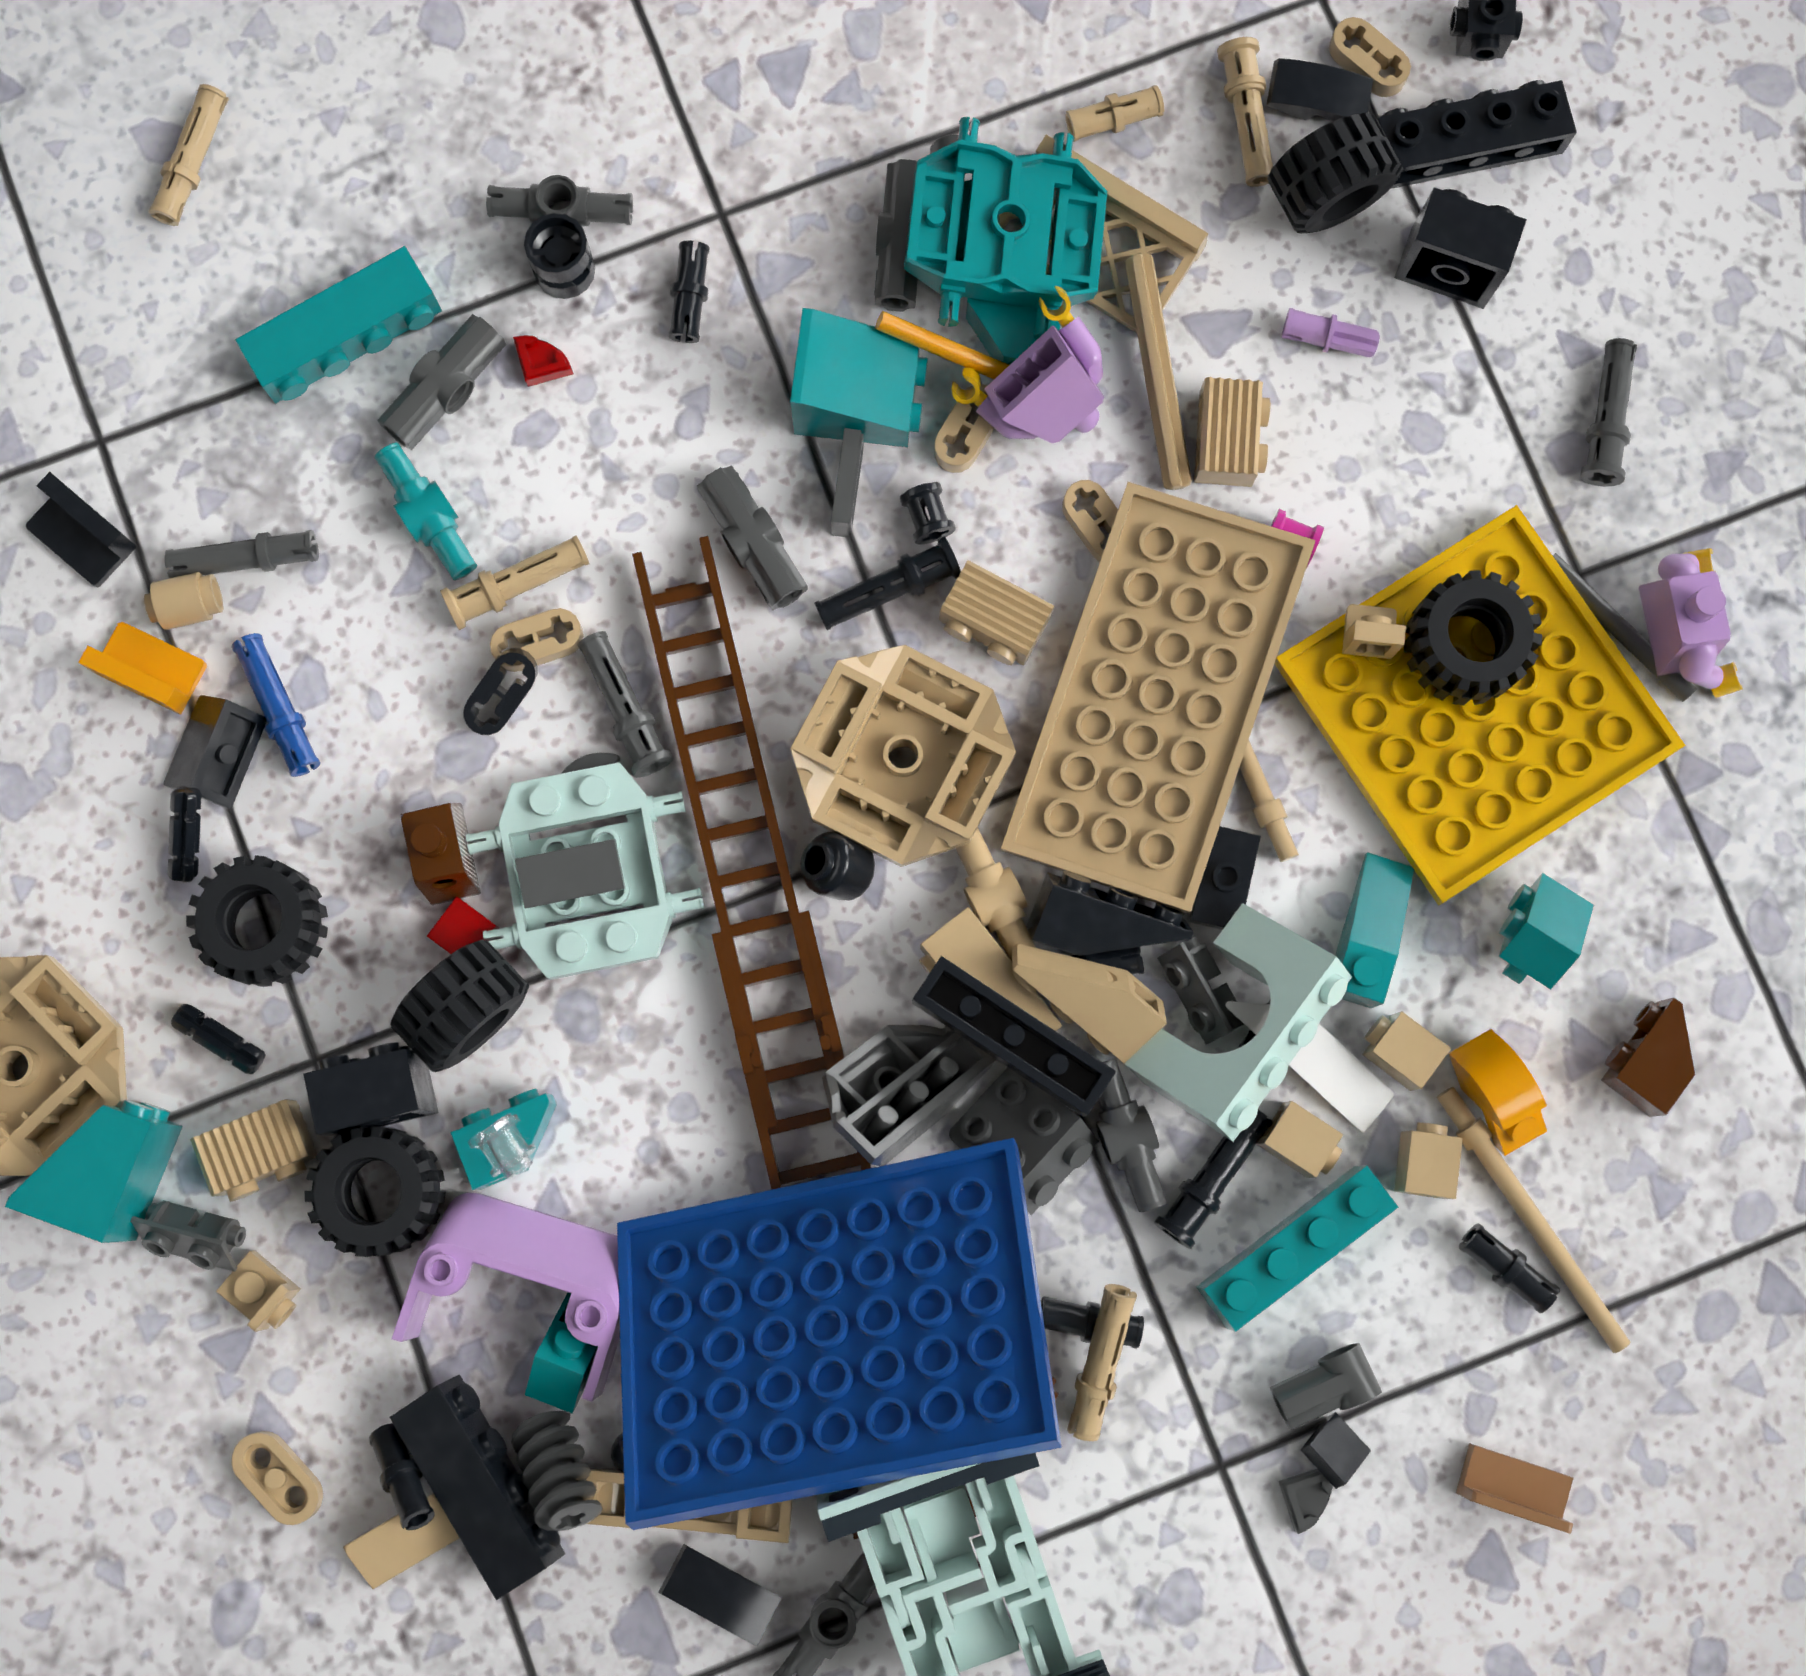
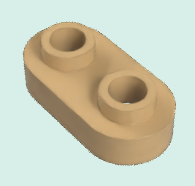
(273, 1483)

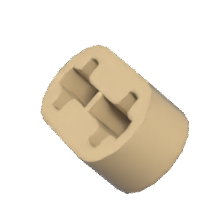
(1370, 56)
(952, 428)
(1082, 522)
(533, 629)

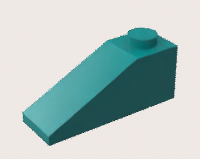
(1374, 928)

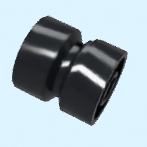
(559, 255)

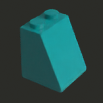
(855, 381)
(102, 1173)

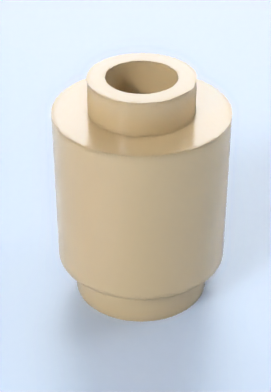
(183, 600)

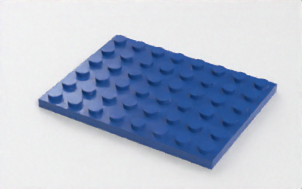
(831, 1336)

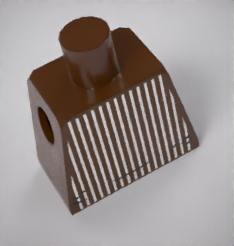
(440, 852)

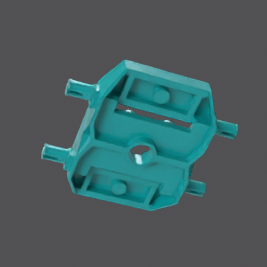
(999, 262)

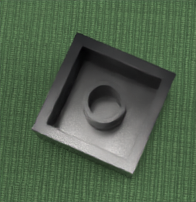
(1460, 247)
(369, 1091)

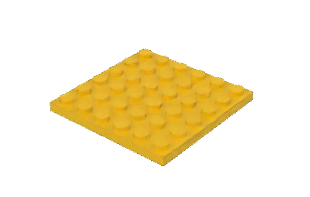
(1496, 776)

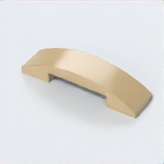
(758, 1523)

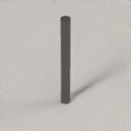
(1625, 633)

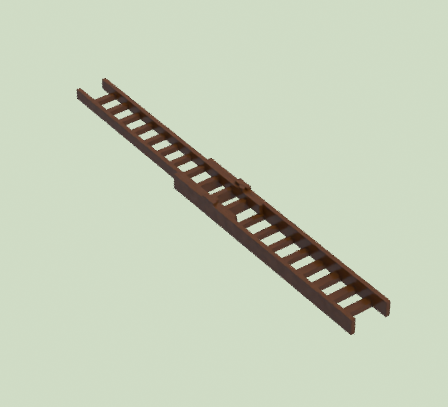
(732, 977)

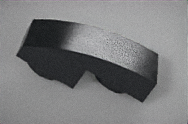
(1317, 89)
(720, 1595)

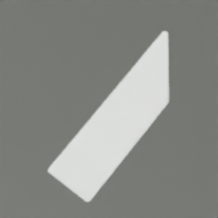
(1329, 1070)

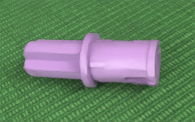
(1330, 333)

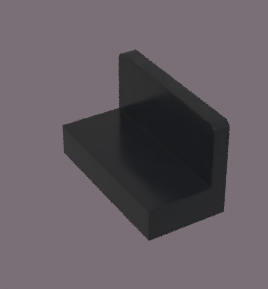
(78, 533)
(216, 749)

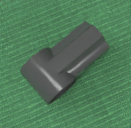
(1338, 1381)

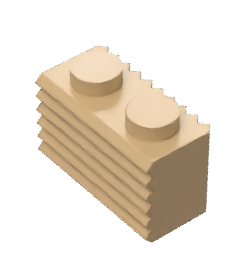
(1230, 432)
(994, 614)
(253, 1149)

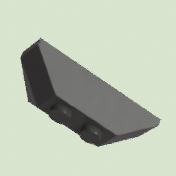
(900, 1086)

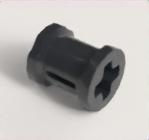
(927, 496)

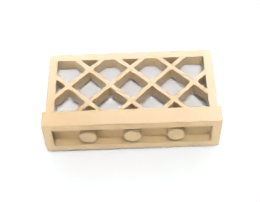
(1148, 220)

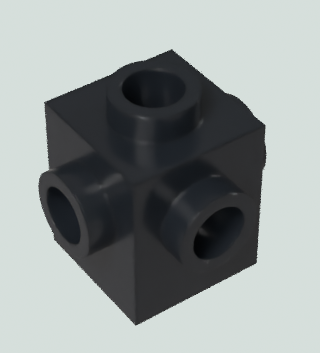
(1485, 27)

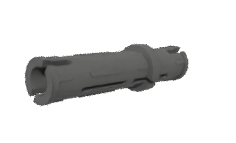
(261, 552)

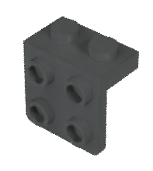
(1047, 1133)

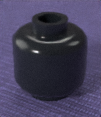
(837, 866)

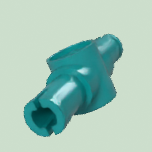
(425, 511)

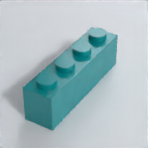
(339, 326)
(1296, 1247)

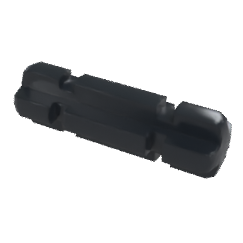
(184, 833)
(218, 1039)

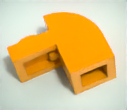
(1502, 1089)

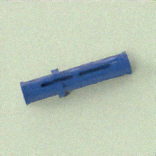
(283, 722)

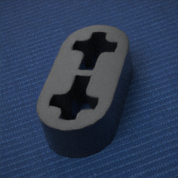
(491, 685)

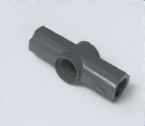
(893, 285)
(442, 382)
(752, 537)

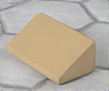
(391, 1549)

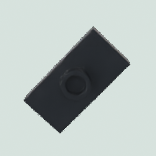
(1225, 878)

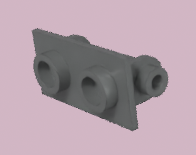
(1188, 971)
(171, 1231)

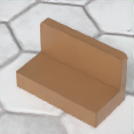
(1515, 1487)

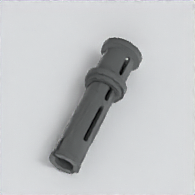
(1609, 432)
(632, 723)

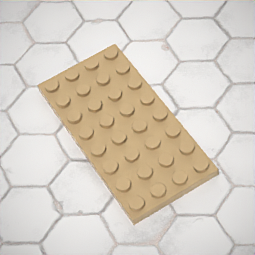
(1158, 697)

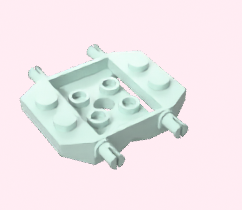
(602, 940)

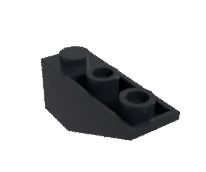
(1096, 921)

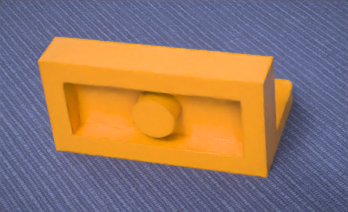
(146, 667)

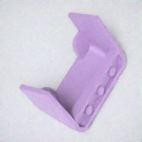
(530, 1247)

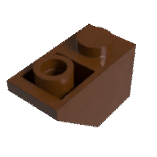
(1656, 1060)

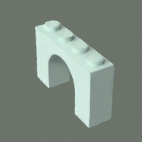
(1231, 1085)

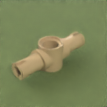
(994, 894)

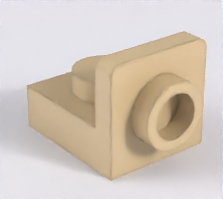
(1372, 632)
(260, 1292)

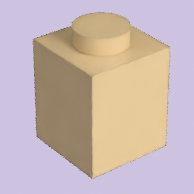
(1404, 1050)
(1302, 1141)
(1428, 1162)

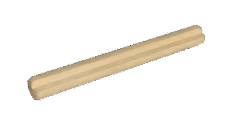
(1158, 372)

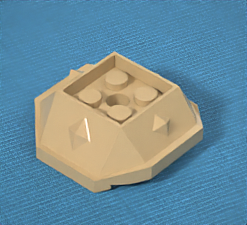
(892, 703)
(71, 1058)

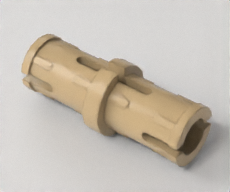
(1115, 113)

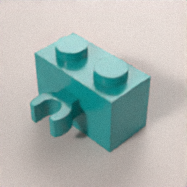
(1544, 931)

